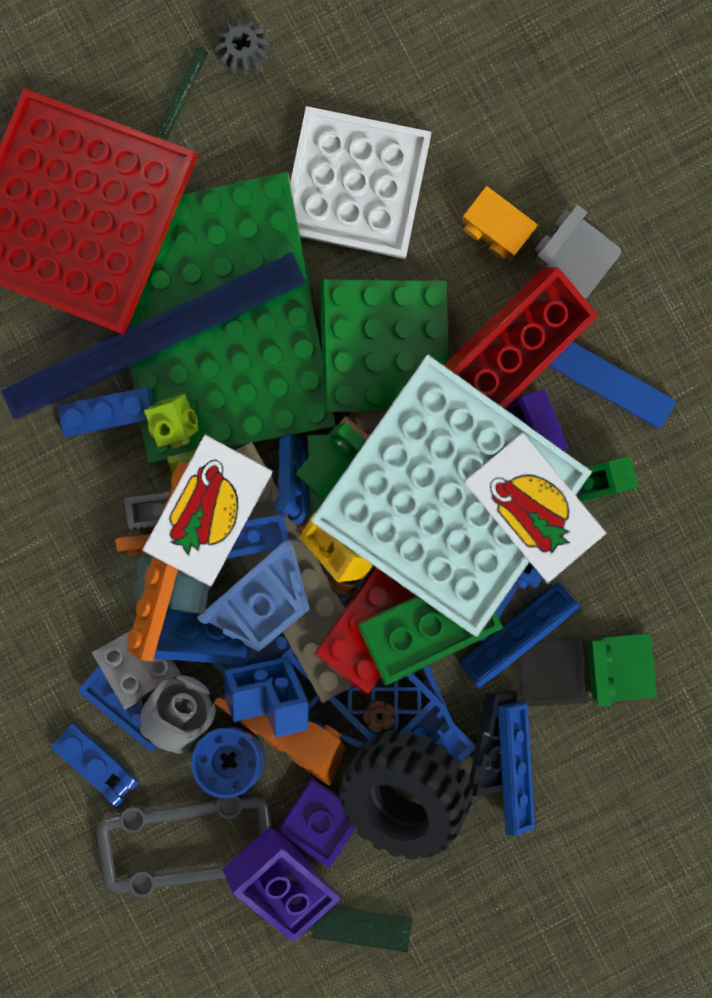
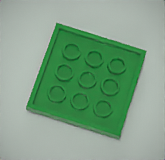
(378, 338)

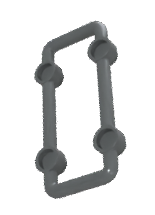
(134, 819)

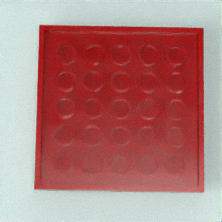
(84, 208)

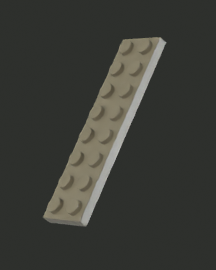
(323, 602)

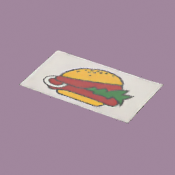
(535, 507)
(207, 510)

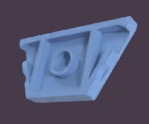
(262, 601)

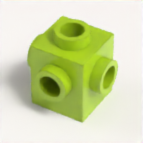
(172, 421)

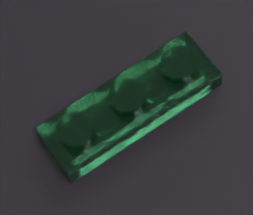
(364, 928)

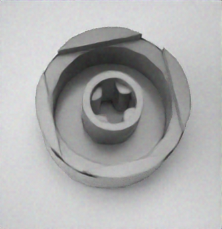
(177, 714)

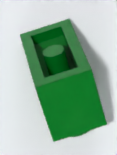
(608, 479)

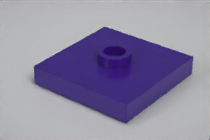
(317, 823)

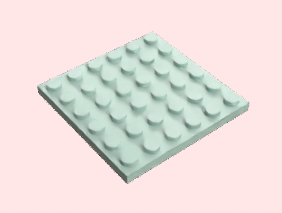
(409, 503)

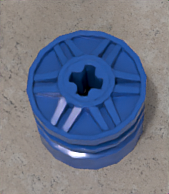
(210, 767)

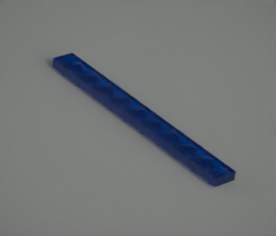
(154, 336)

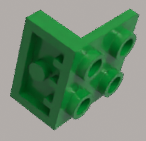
(331, 459)
(621, 668)

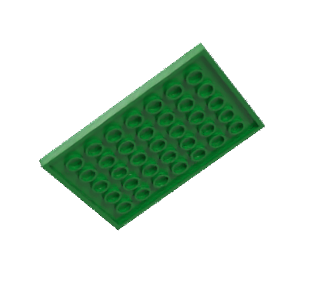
(259, 369)

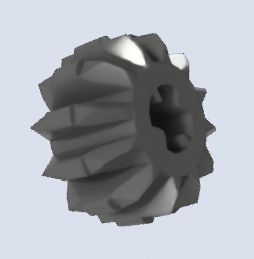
(237, 37)

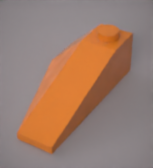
(314, 750)

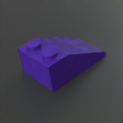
(280, 884)

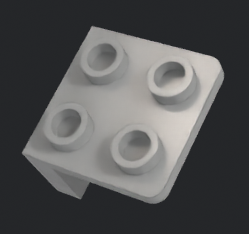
(578, 251)

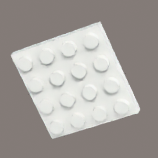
(358, 181)

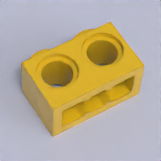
(334, 555)

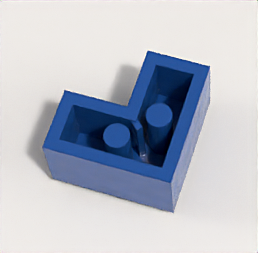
(268, 690)

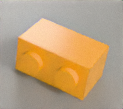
(498, 224)

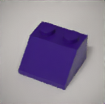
(538, 415)

